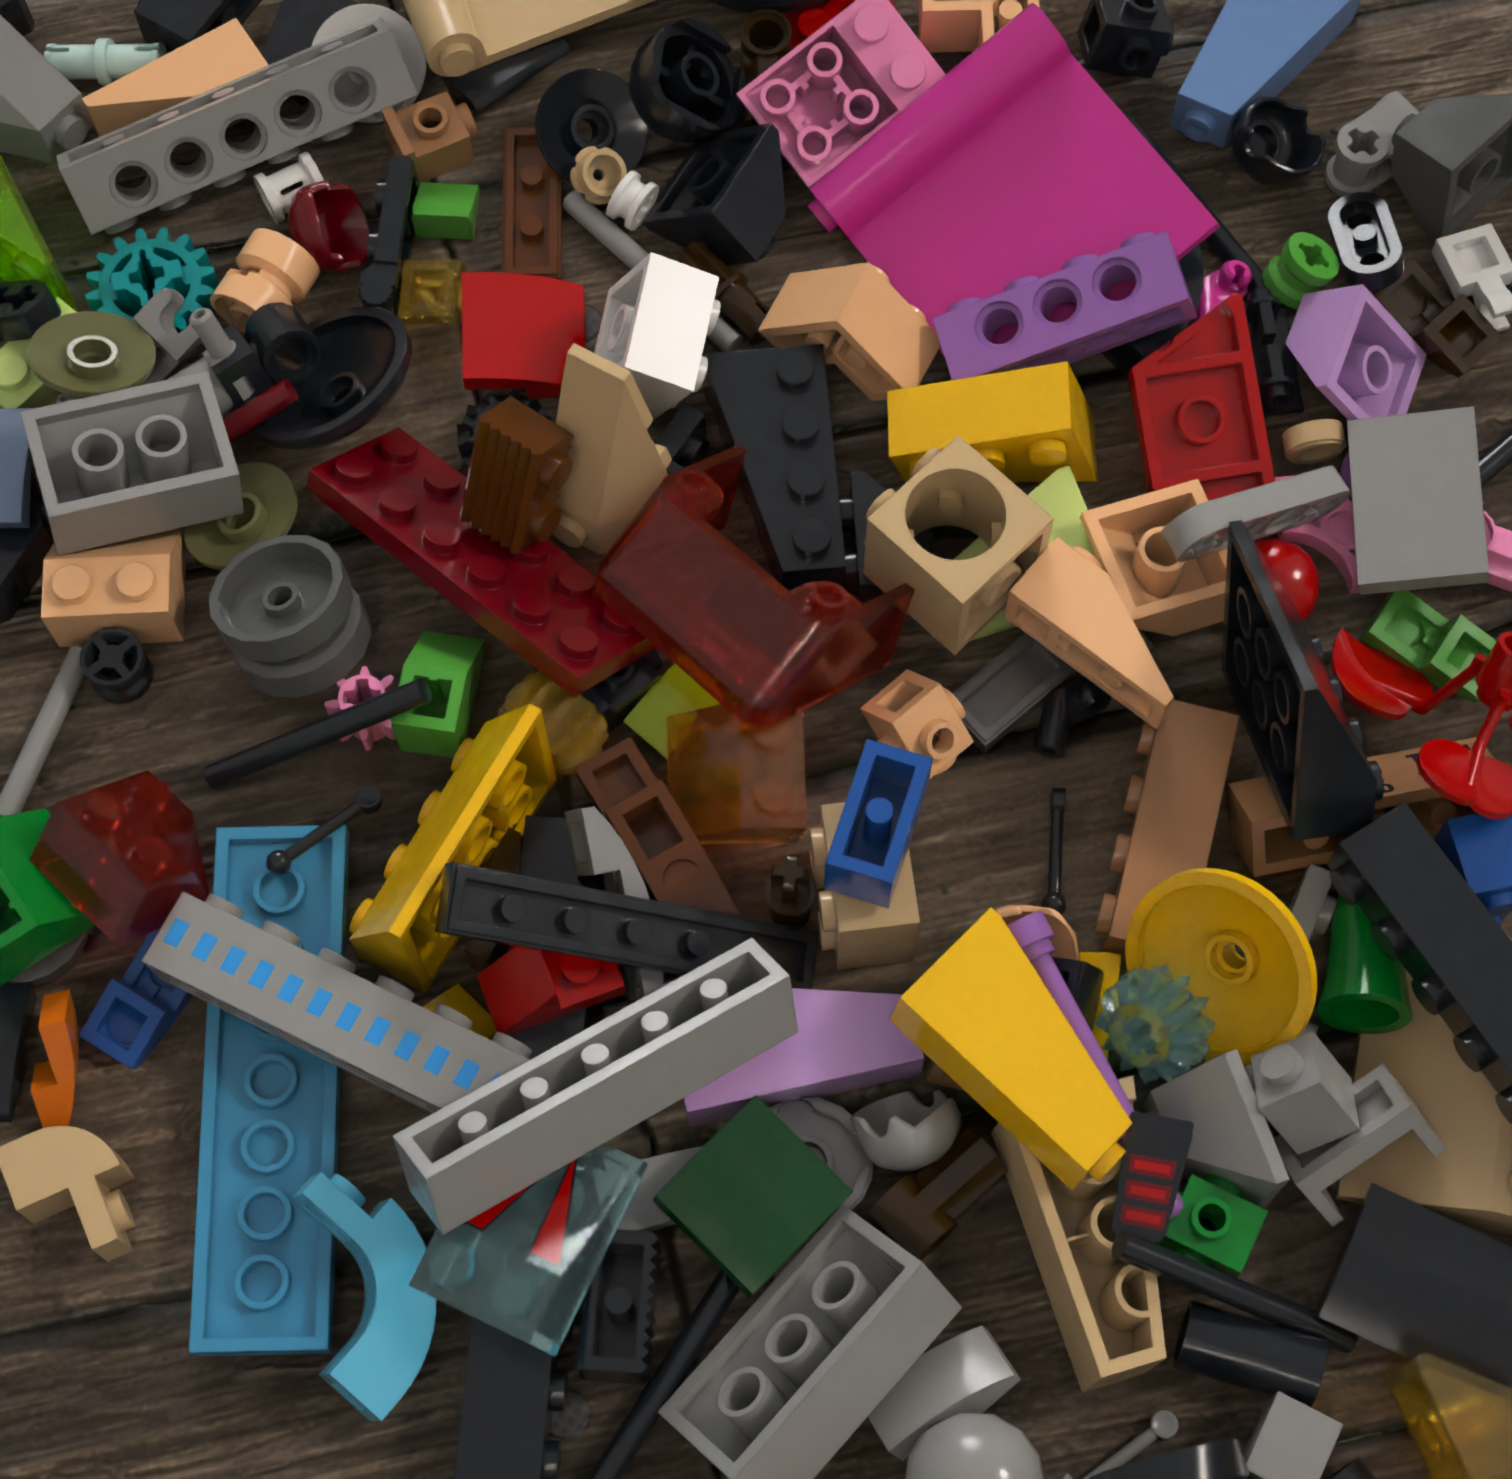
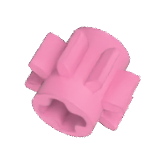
(357, 690)

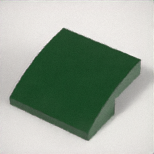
(752, 1196)

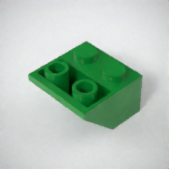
(32, 909)

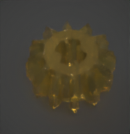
(571, 723)

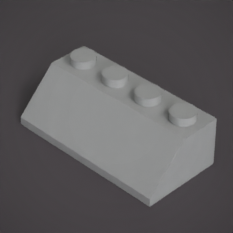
(812, 1355)

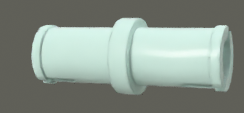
(101, 60)

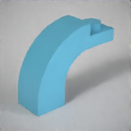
(396, 1318)

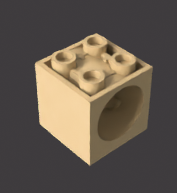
(962, 491)

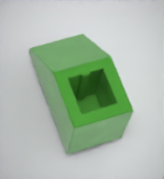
(453, 672)

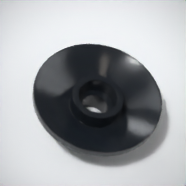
(600, 101)

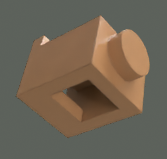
(432, 134)

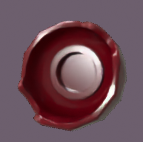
(329, 225)

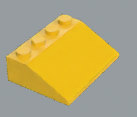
(492, 788)

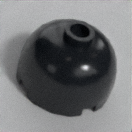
(686, 82)

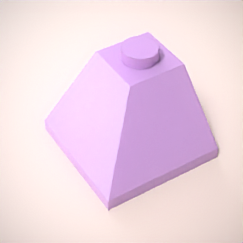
(1356, 352)

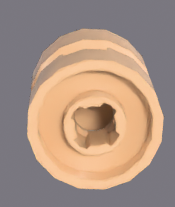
(269, 272)

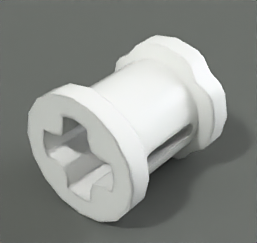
(271, 185)

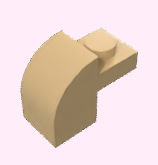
(69, 1169)

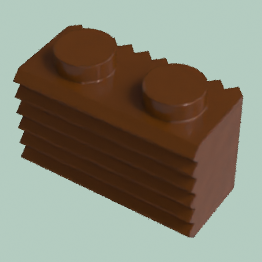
(516, 476)

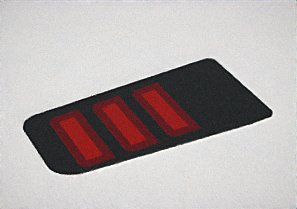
(1150, 1174)

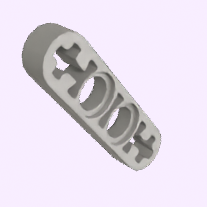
(1261, 509)

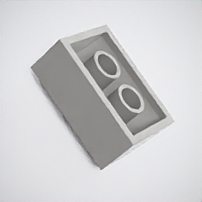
(133, 462)

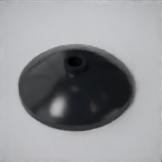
(359, 375)

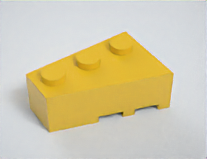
(1016, 419)

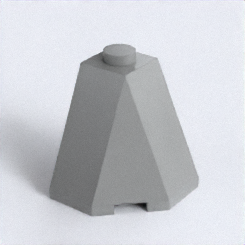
(38, 105)

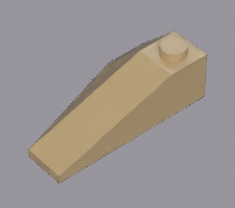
(610, 451)

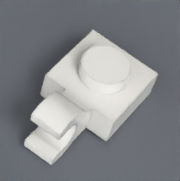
(1480, 267)

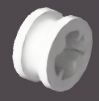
(632, 200)

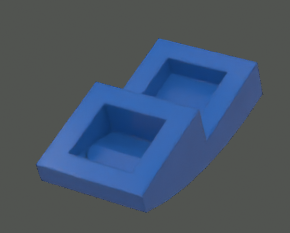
(134, 1012)

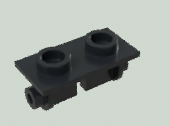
(1272, 358)

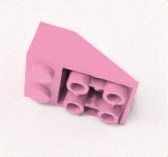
(841, 86)

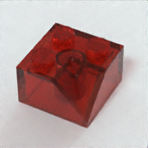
(123, 855)

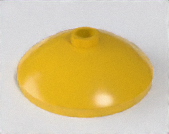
(1193, 929)

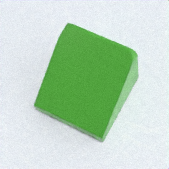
(445, 210)

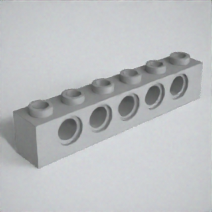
(204, 119)

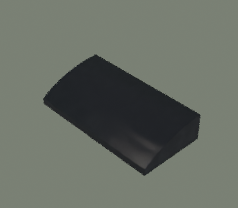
(1424, 1286)

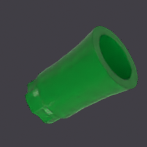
(1361, 984)

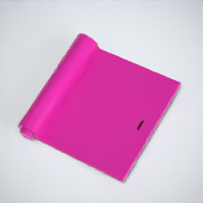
(1005, 178)

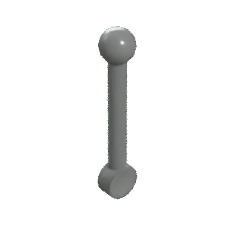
(1161, 1426)

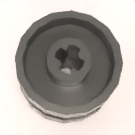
(290, 616)

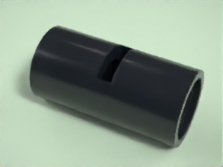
(1250, 1353)

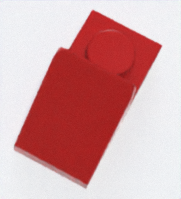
(540, 986)

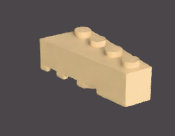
(1100, 1303)

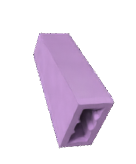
(838, 1049)

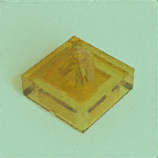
(431, 291)

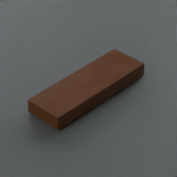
(530, 207)

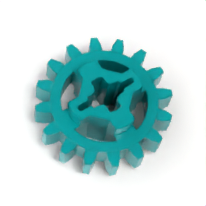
(128, 276)

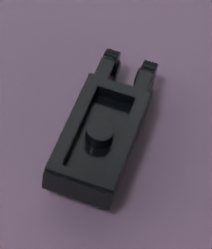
(394, 239)

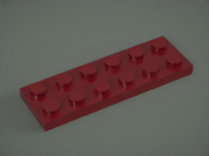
(529, 600)

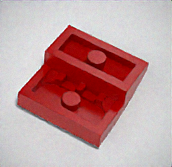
(519, 331)

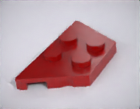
(1203, 407)

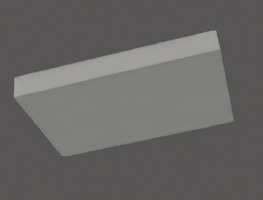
(1417, 501)

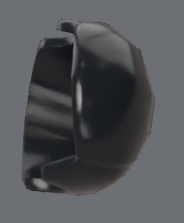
(1275, 142)

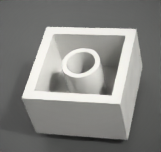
(659, 327)

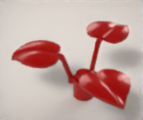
(1392, 689)

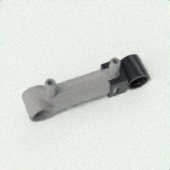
(242, 367)

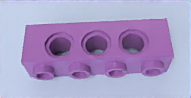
(1096, 325)

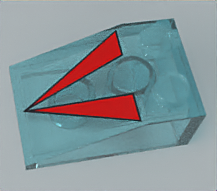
(534, 1252)

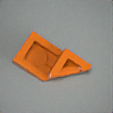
(55, 1079)

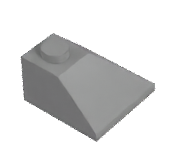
(1228, 1127)

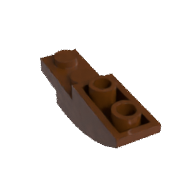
(653, 829)

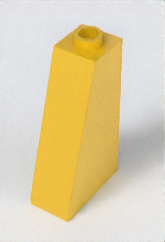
(1014, 1051)

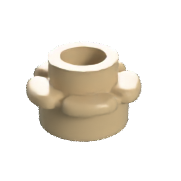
(612, 170)

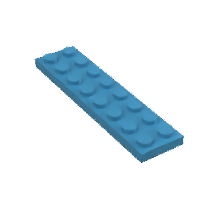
(268, 1124)

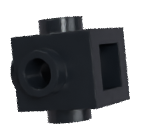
(1125, 36)

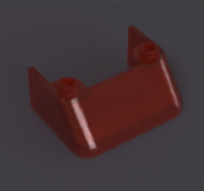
(726, 617)

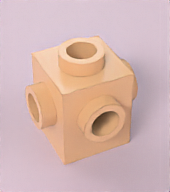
(920, 719)

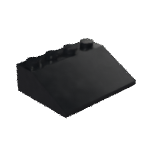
(1291, 703)

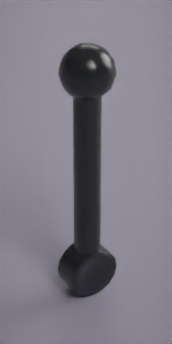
(367, 801)
(1054, 898)

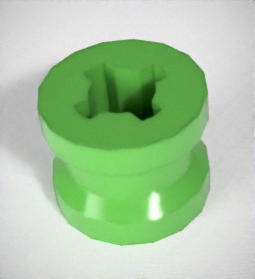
(1301, 268)

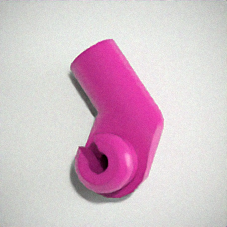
(1221, 284)

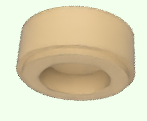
(1314, 441)

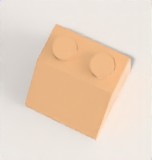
(1153, 584)
(117, 585)

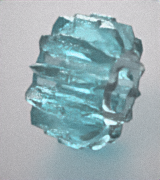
(1155, 1023)

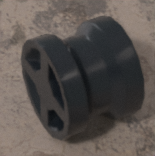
(109, 652)

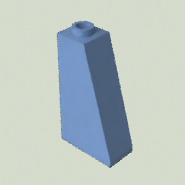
(1253, 55)

